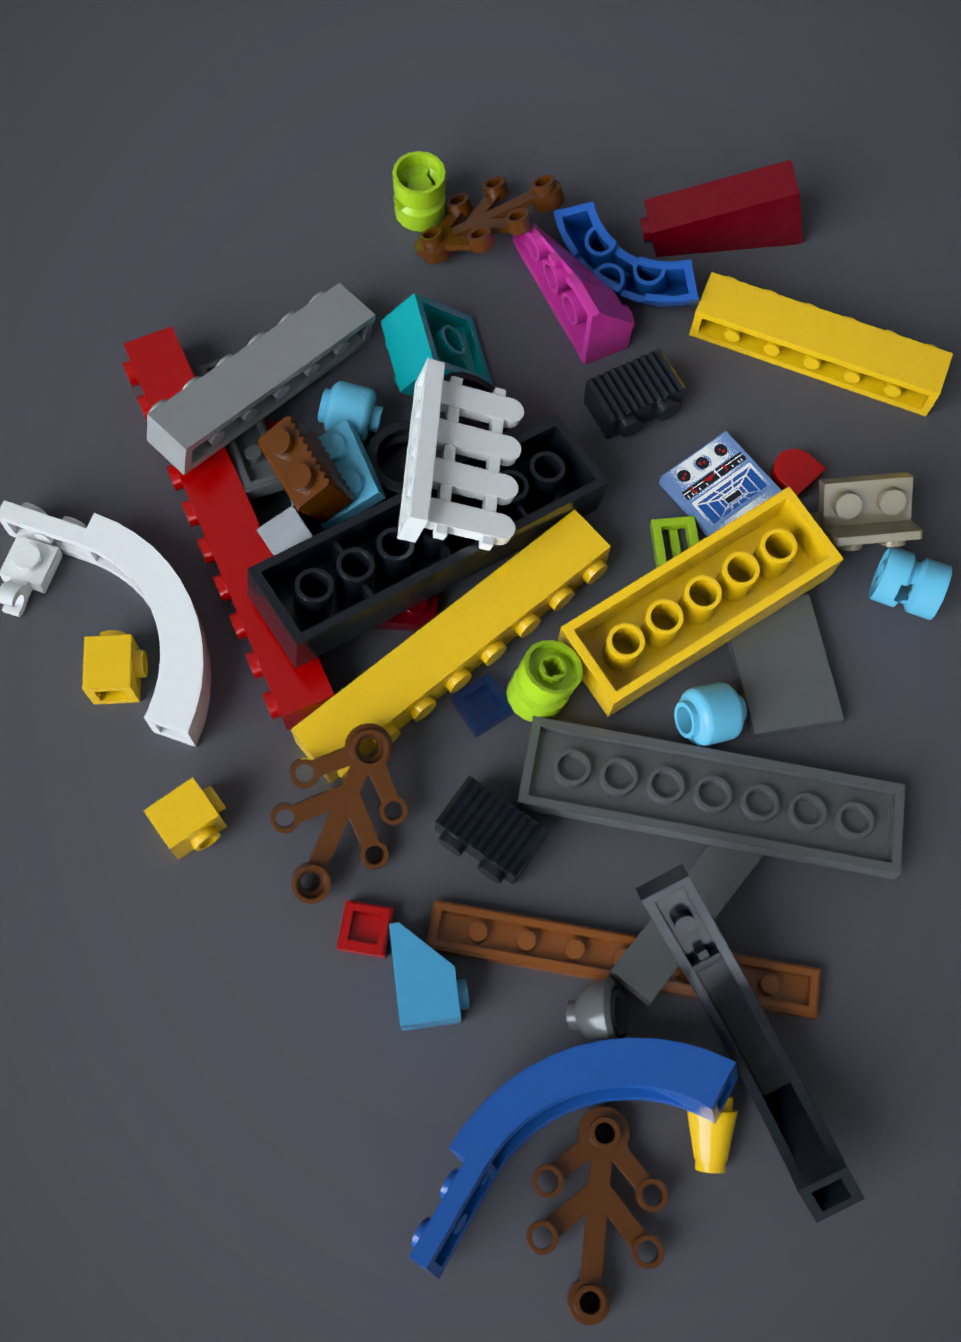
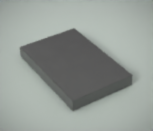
(785, 673)

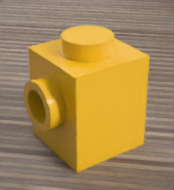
(113, 668)
(188, 818)

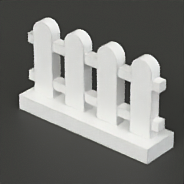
(426, 471)

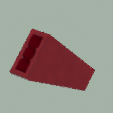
(727, 214)

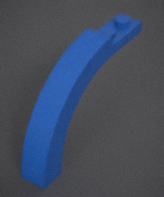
(550, 1089)

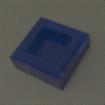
(482, 705)

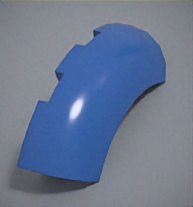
(631, 278)

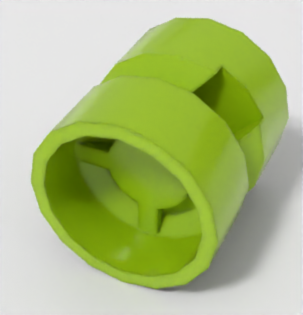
(419, 190)
(544, 680)

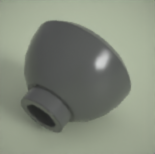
(599, 1011)

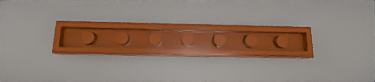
(593, 952)

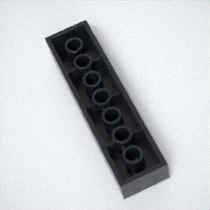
(365, 575)

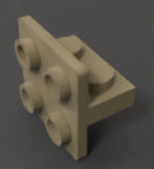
(867, 510)

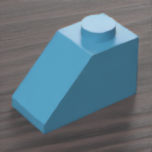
(425, 983)

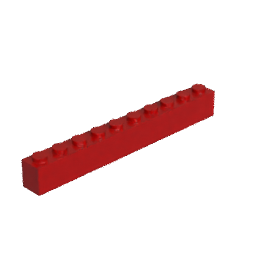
(229, 538)

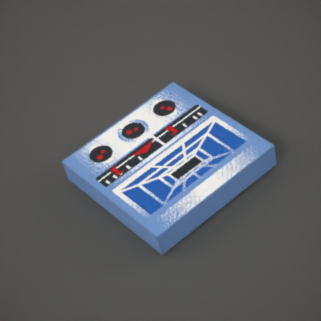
(718, 484)

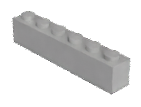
(258, 378)

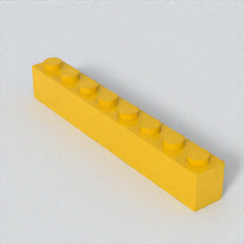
(459, 639)

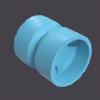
(909, 582)

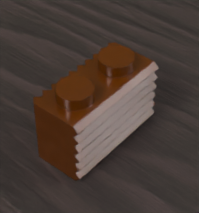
(305, 470)

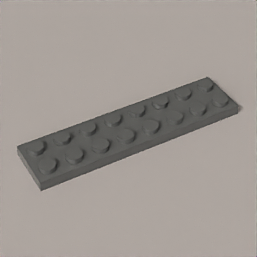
(714, 797)

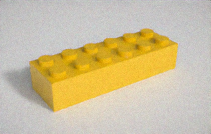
(699, 600)

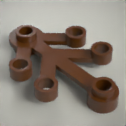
(476, 233)
(344, 804)
(598, 1202)

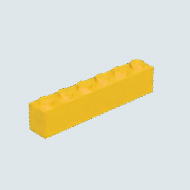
(821, 344)

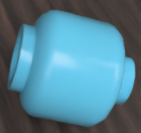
(351, 403)
(710, 714)

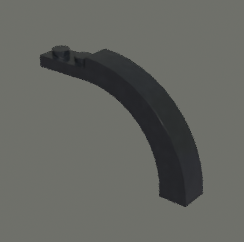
(752, 1043)

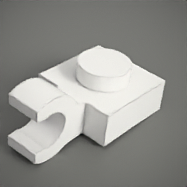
(26, 568)

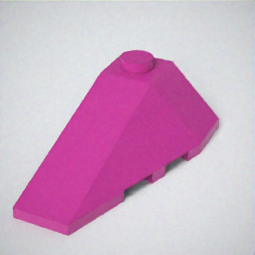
(580, 300)

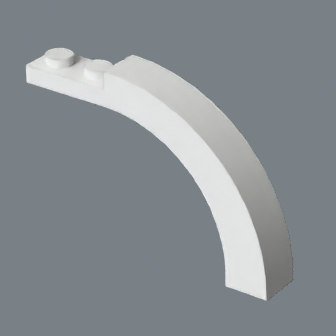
(184, 667)

